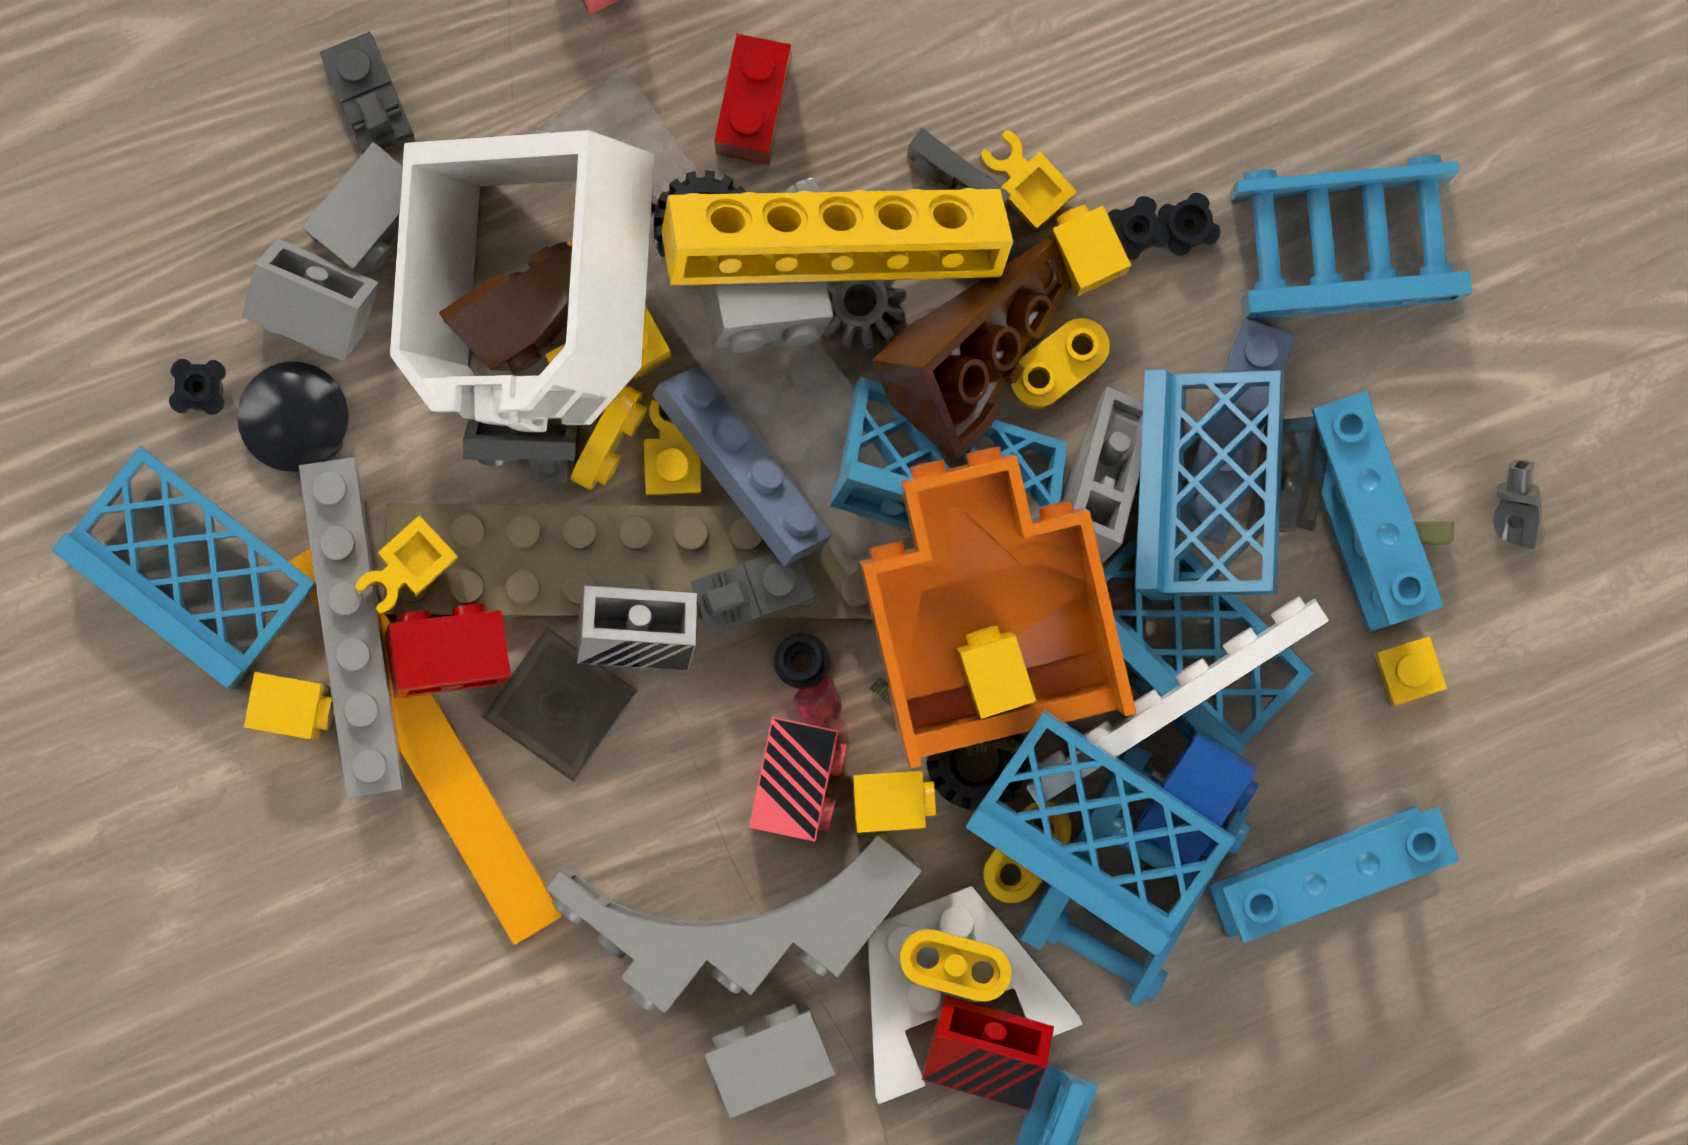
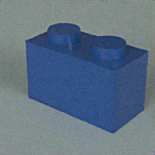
(1210, 782)

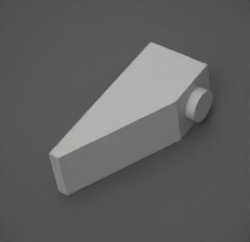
(1108, 468)

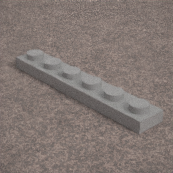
(351, 628)

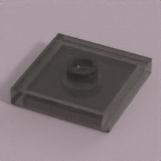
(1301, 476)
(558, 705)

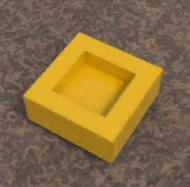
(1410, 671)

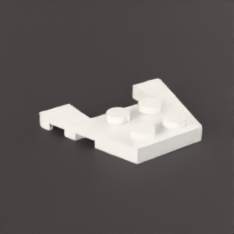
(902, 1004)

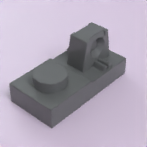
(366, 92)
(938, 163)
(547, 451)
(751, 591)

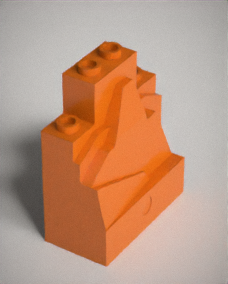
(982, 567)

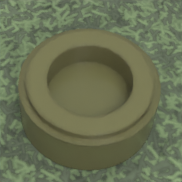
(1435, 532)

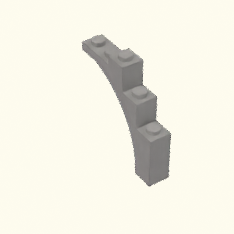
(670, 952)

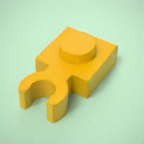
(1034, 186)
(670, 462)
(411, 560)

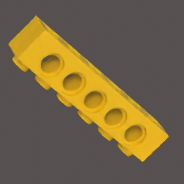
(835, 236)

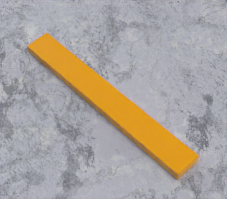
(466, 806)

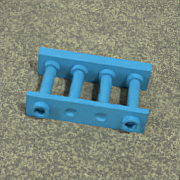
(1381, 284)
(1372, 517)
(1332, 873)
(1051, 924)

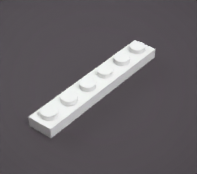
(1195, 685)

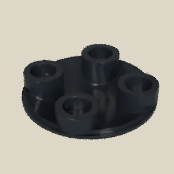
(292, 416)

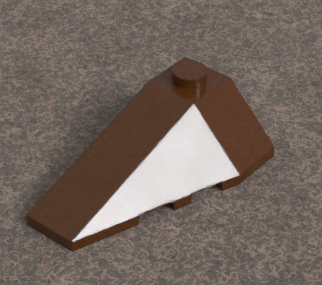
(517, 314)
(962, 354)

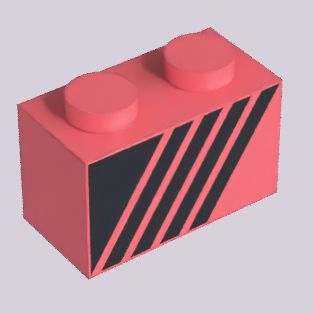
(795, 780)

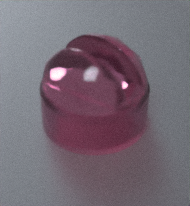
(819, 703)

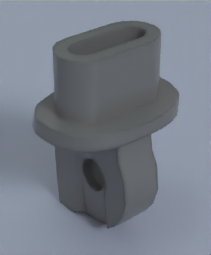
(1520, 506)

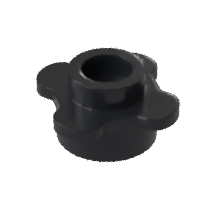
(1194, 209)
(1153, 231)
(207, 399)

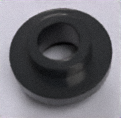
(795, 645)

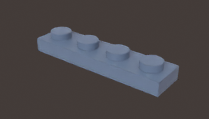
(1253, 349)
(740, 467)

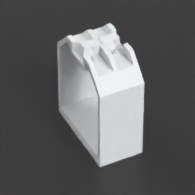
(605, 278)

